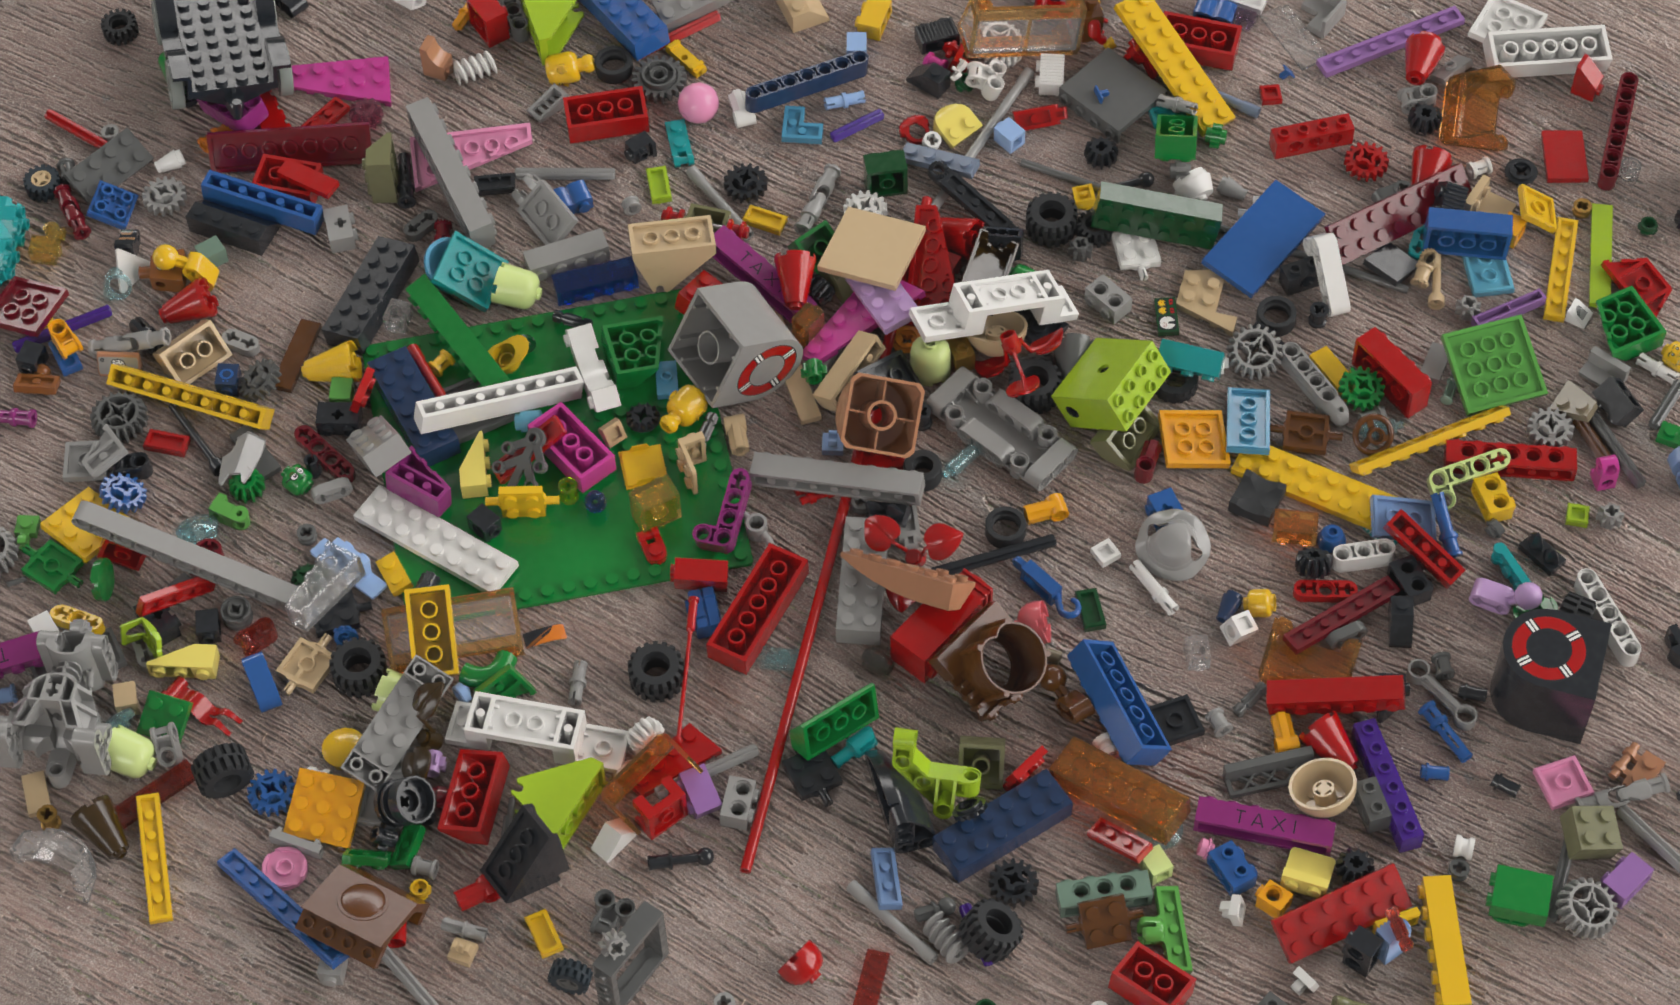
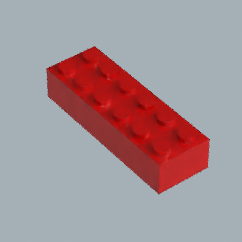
(757, 608)

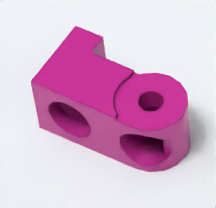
(1606, 469)

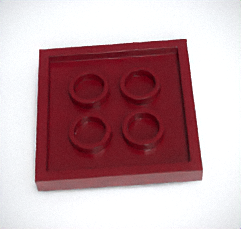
(29, 305)

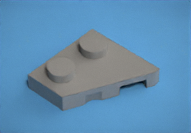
(104, 453)

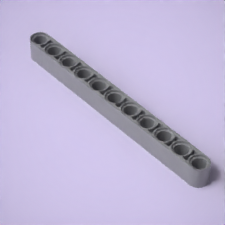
(183, 555)

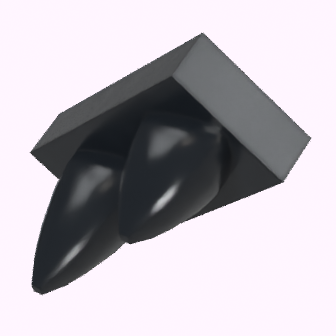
(898, 512)
(1542, 553)

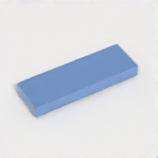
(886, 879)

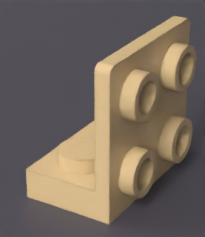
(1483, 200)

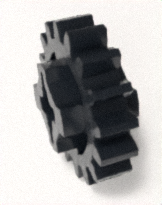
(745, 183)
(1016, 892)

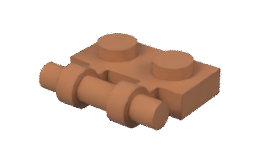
(1646, 766)

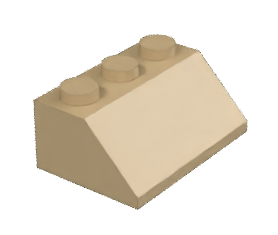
(803, 13)
(193, 353)

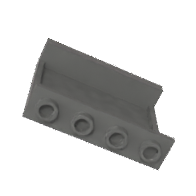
(1129, 97)

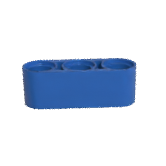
(261, 682)

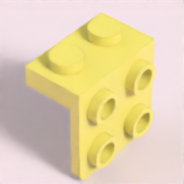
(1307, 872)

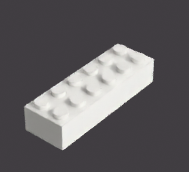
(1547, 50)

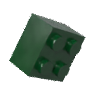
(886, 173)

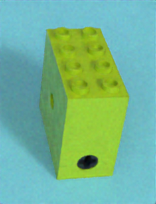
(1111, 384)

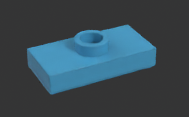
(666, 379)

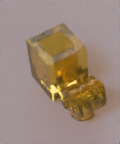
(47, 248)

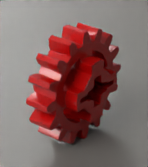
(1366, 161)

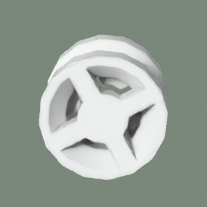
(1463, 847)

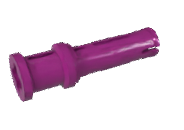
(19, 417)

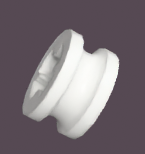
(936, 138)

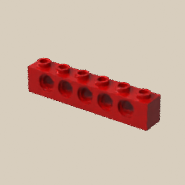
(1520, 466)

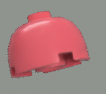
(1035, 616)

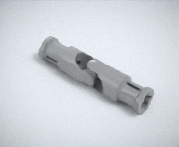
(812, 210)
(147, 340)
(1638, 790)

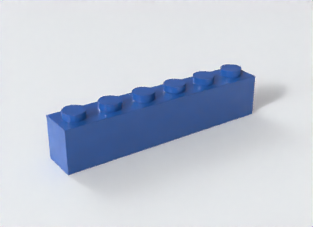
(262, 202)

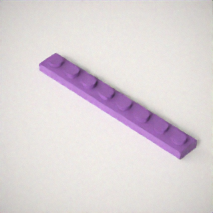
(1388, 42)

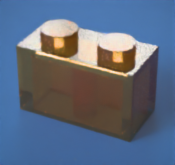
(807, 323)
(1295, 527)

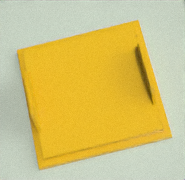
(642, 465)

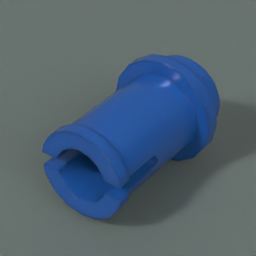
(1434, 772)

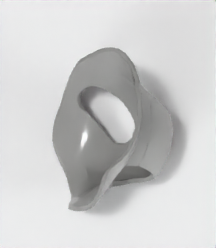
(1169, 549)

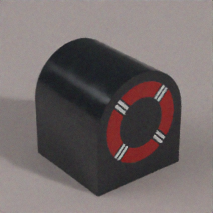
(1550, 672)

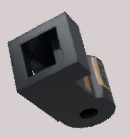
(128, 241)

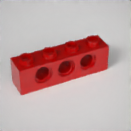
(1311, 136)
(1424, 548)

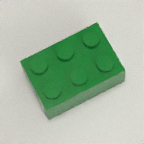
(1176, 137)

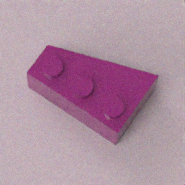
(419, 484)

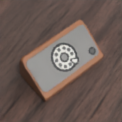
(106, 358)

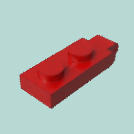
(1040, 116)

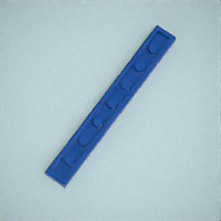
(275, 902)

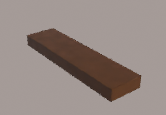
(297, 353)

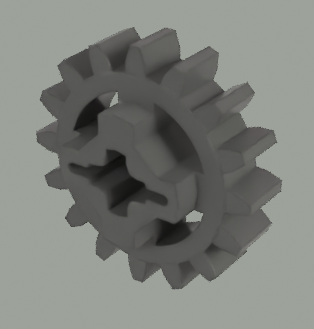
(259, 380)

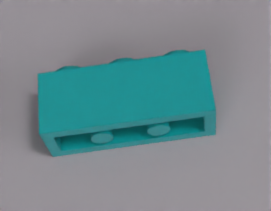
(1192, 360)

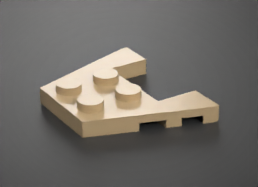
(1201, 296)

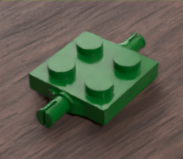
(52, 566)

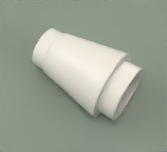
(170, 161)

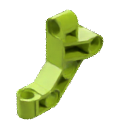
(934, 780)

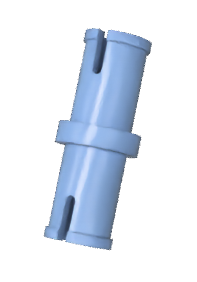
(844, 100)

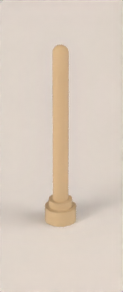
(1436, 299)

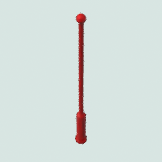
(690, 628)

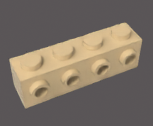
(860, 352)

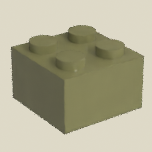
(1591, 832)

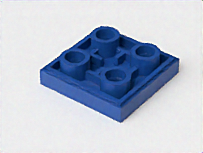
(112, 205)

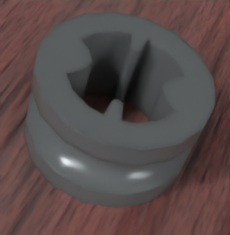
(309, 529)
(1458, 877)

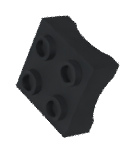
(1256, 498)

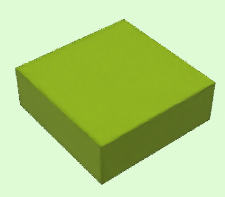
(1577, 515)

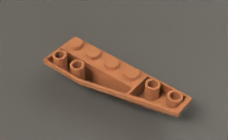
(911, 581)

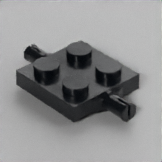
(343, 613)
(812, 777)

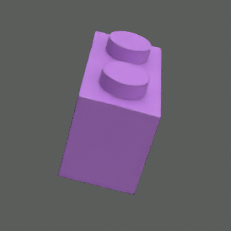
(699, 791)
(1627, 878)

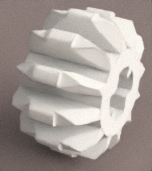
(642, 732)

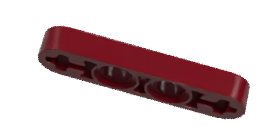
(326, 453)

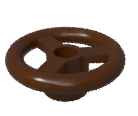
(1380, 438)

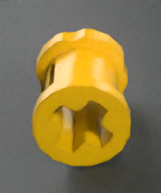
(440, 363)

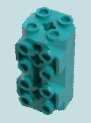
(12, 235)

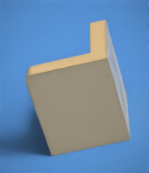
(126, 697)

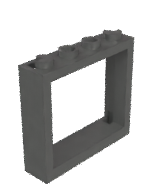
(644, 925)

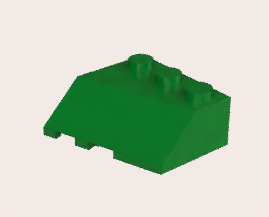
(1629, 324)
(632, 350)

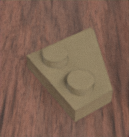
(1575, 403)

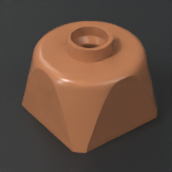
(900, 409)

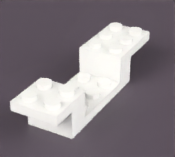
(976, 299)
(535, 725)

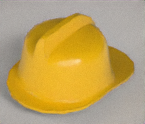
(510, 353)

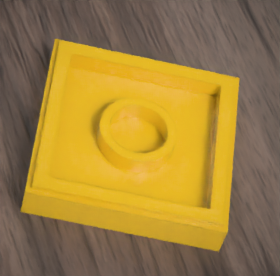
(1537, 208)

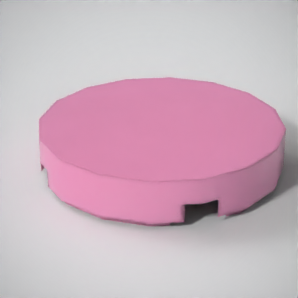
(285, 867)

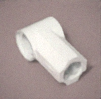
(740, 114)

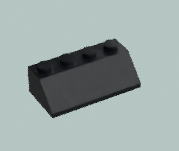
(231, 226)

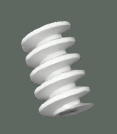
(473, 67)

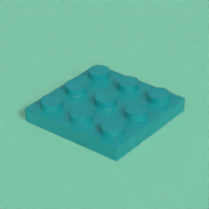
(468, 271)

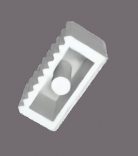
(1051, 73)

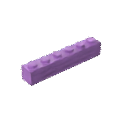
(1512, 308)

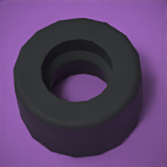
(928, 460)

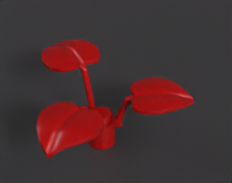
(1012, 345)
(940, 541)

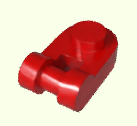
(654, 552)

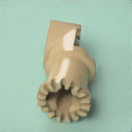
(1424, 269)

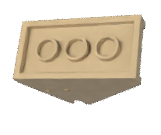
(671, 248)

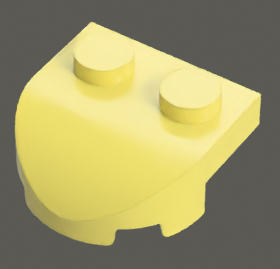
(955, 124)

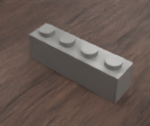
(567, 254)

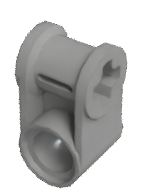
(1417, 94)
(165, 743)

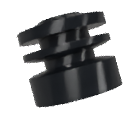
(404, 801)

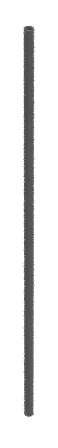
(1223, 228)

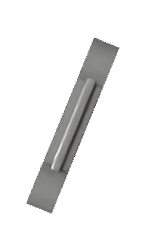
(1441, 694)

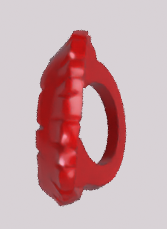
(904, 128)

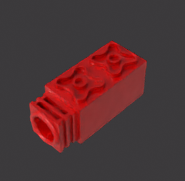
(932, 628)

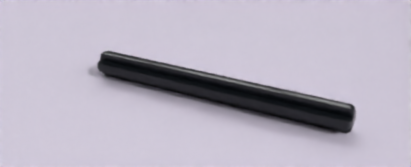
(999, 554)

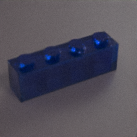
(595, 281)

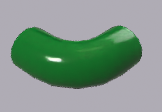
(475, 675)

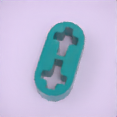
(1416, 242)

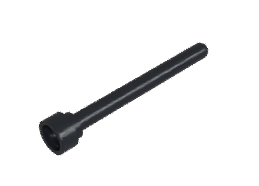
(214, 462)

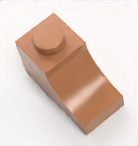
(435, 60)

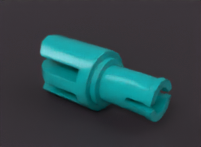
(855, 746)

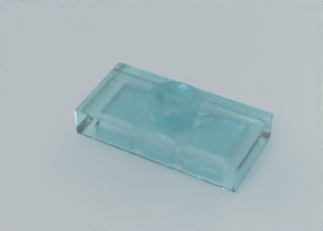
(778, 659)

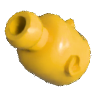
(567, 68)
(683, 408)

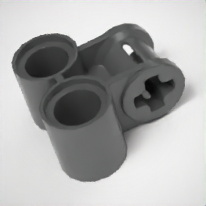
(610, 915)

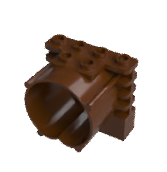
(963, 663)

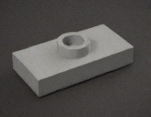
(1455, 66)

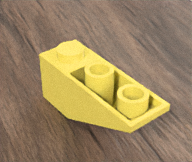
(473, 471)
(192, 661)

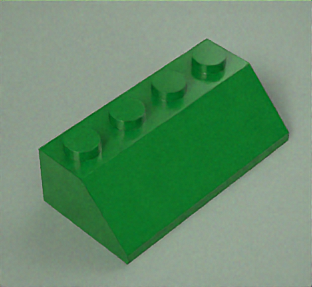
(835, 722)

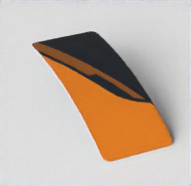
(544, 635)

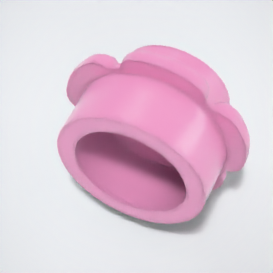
(1205, 846)

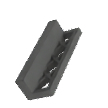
(1262, 767)

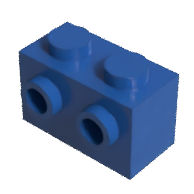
(1232, 868)

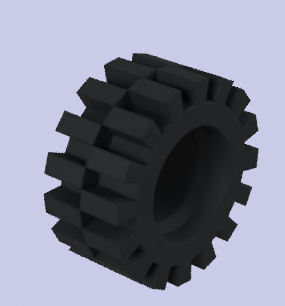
(119, 35)
(1096, 238)

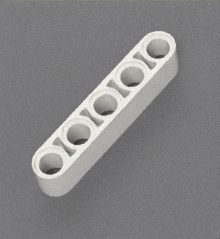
(1606, 607)

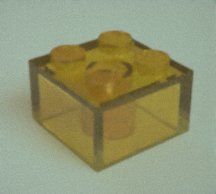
(655, 503)

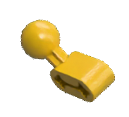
(194, 265)

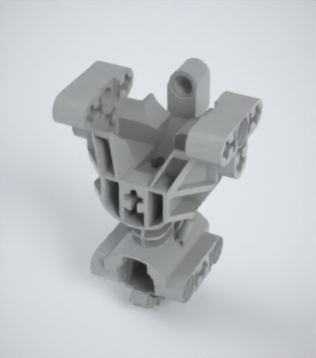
(60, 706)

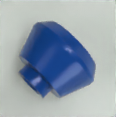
(1330, 537)

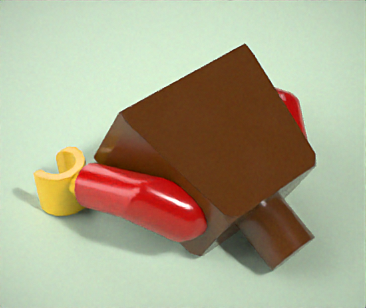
(1094, 25)

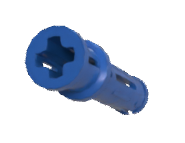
(1448, 536)
(1438, 723)

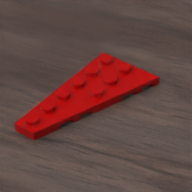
(931, 263)

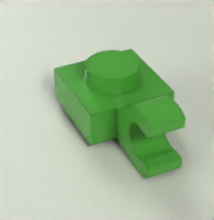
(26, 528)

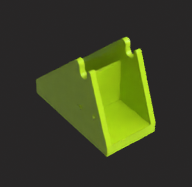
(551, 24)
(563, 794)

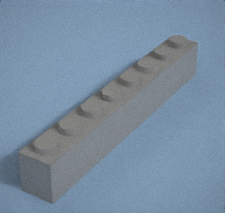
(837, 478)

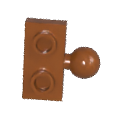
(38, 383)

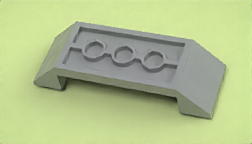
(392, 727)

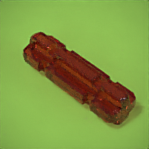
(1399, 929)

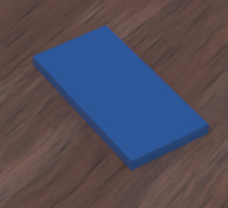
(1263, 238)

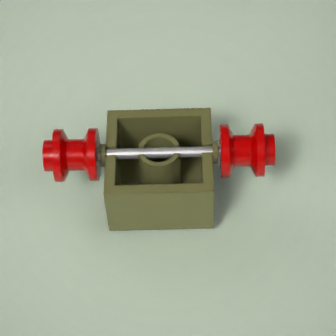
(718, 216)

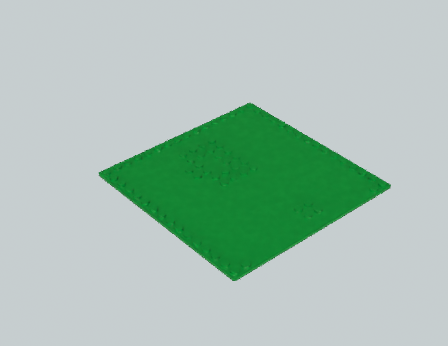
(571, 548)

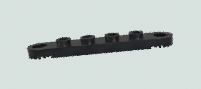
(968, 197)

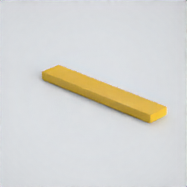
(1560, 270)
(154, 858)

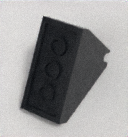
(525, 857)

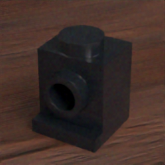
(640, 148)

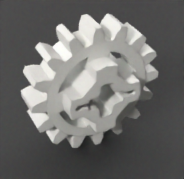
(867, 202)

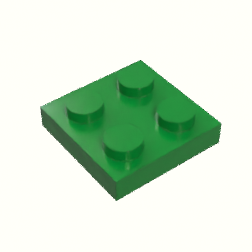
(161, 710)

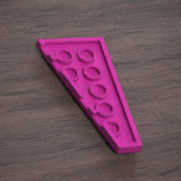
(346, 79)
(845, 324)

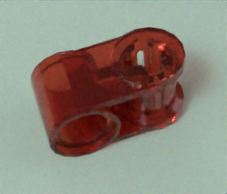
(256, 637)

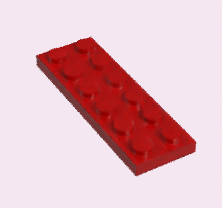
(1340, 911)

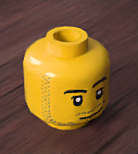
(1671, 355)

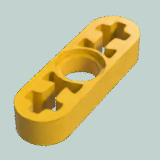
(64, 614)

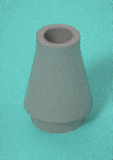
(1231, 188)

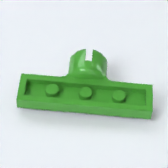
(1167, 928)

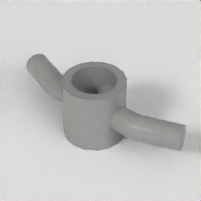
(760, 534)

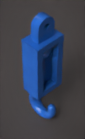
(1044, 586)

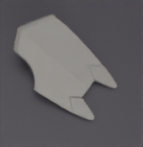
(242, 457)

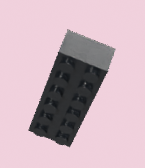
(369, 292)

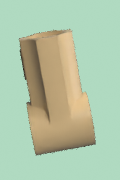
(736, 430)

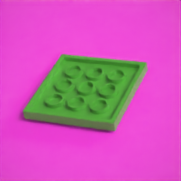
(1494, 364)

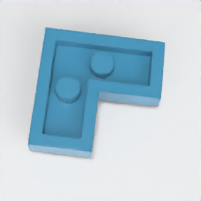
(796, 130)

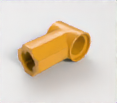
(1051, 508)
(1284, 733)

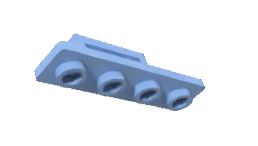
(370, 584)

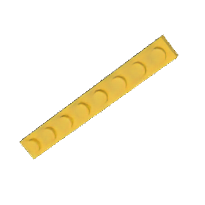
(1422, 443)

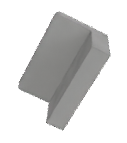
(1602, 366)

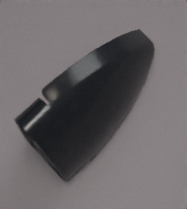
(903, 808)

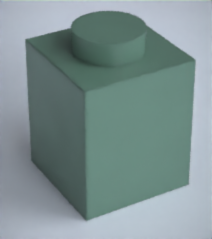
(213, 251)

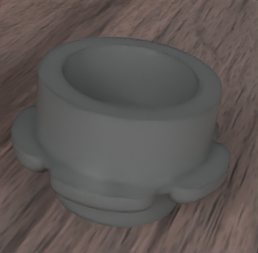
(1494, 528)

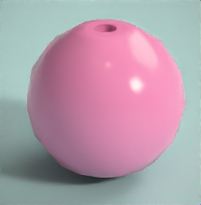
(698, 103)

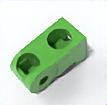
(229, 514)

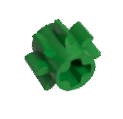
(1216, 135)
(813, 371)

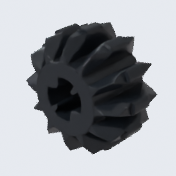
(1424, 118)
(1101, 152)
(821, 290)
(1313, 563)
(1348, 860)

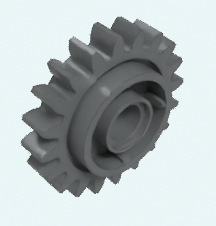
(660, 78)

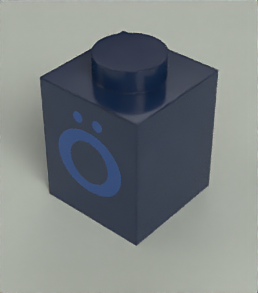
(228, 379)

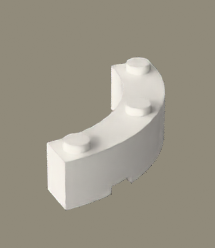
(599, 388)

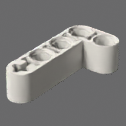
(1329, 272)

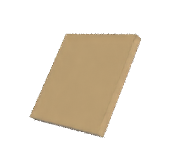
(871, 248)

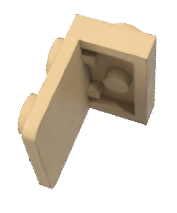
(690, 452)

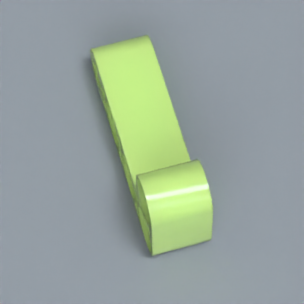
(1469, 472)

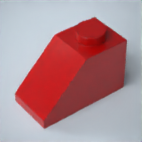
(1587, 80)

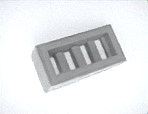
(549, 95)

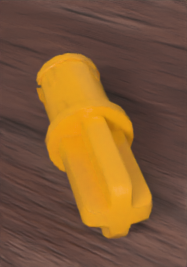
(461, 19)

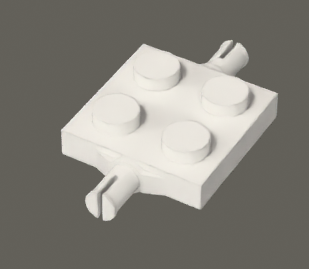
(1136, 253)

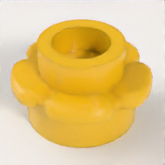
(420, 884)

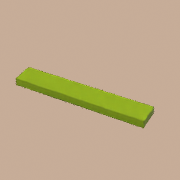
(1599, 251)

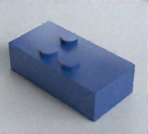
(1468, 233)

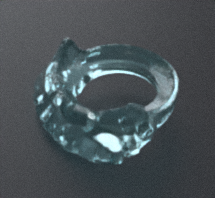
(109, 293)

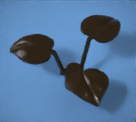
(425, 702)

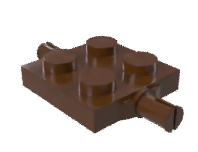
(1306, 432)
(1104, 921)

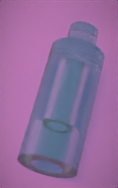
(1396, 426)
(960, 461)

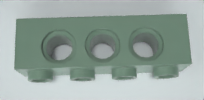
(1136, 879)

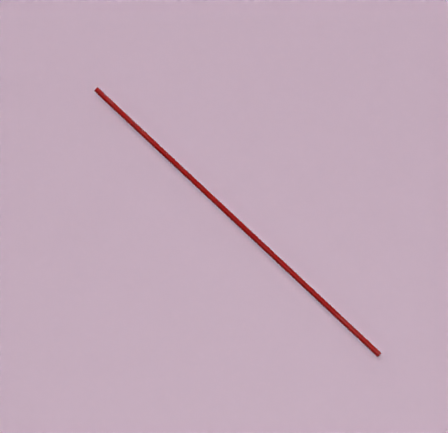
(805, 648)

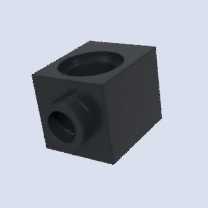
(30, 356)
(484, 523)
(208, 626)

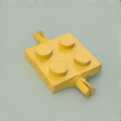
(522, 501)

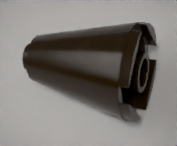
(102, 827)

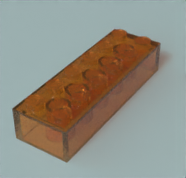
(1120, 790)

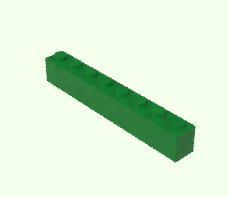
(455, 332)

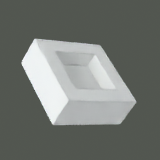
(1105, 553)

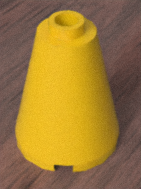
(335, 362)

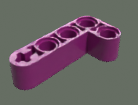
(253, 114)
(727, 511)

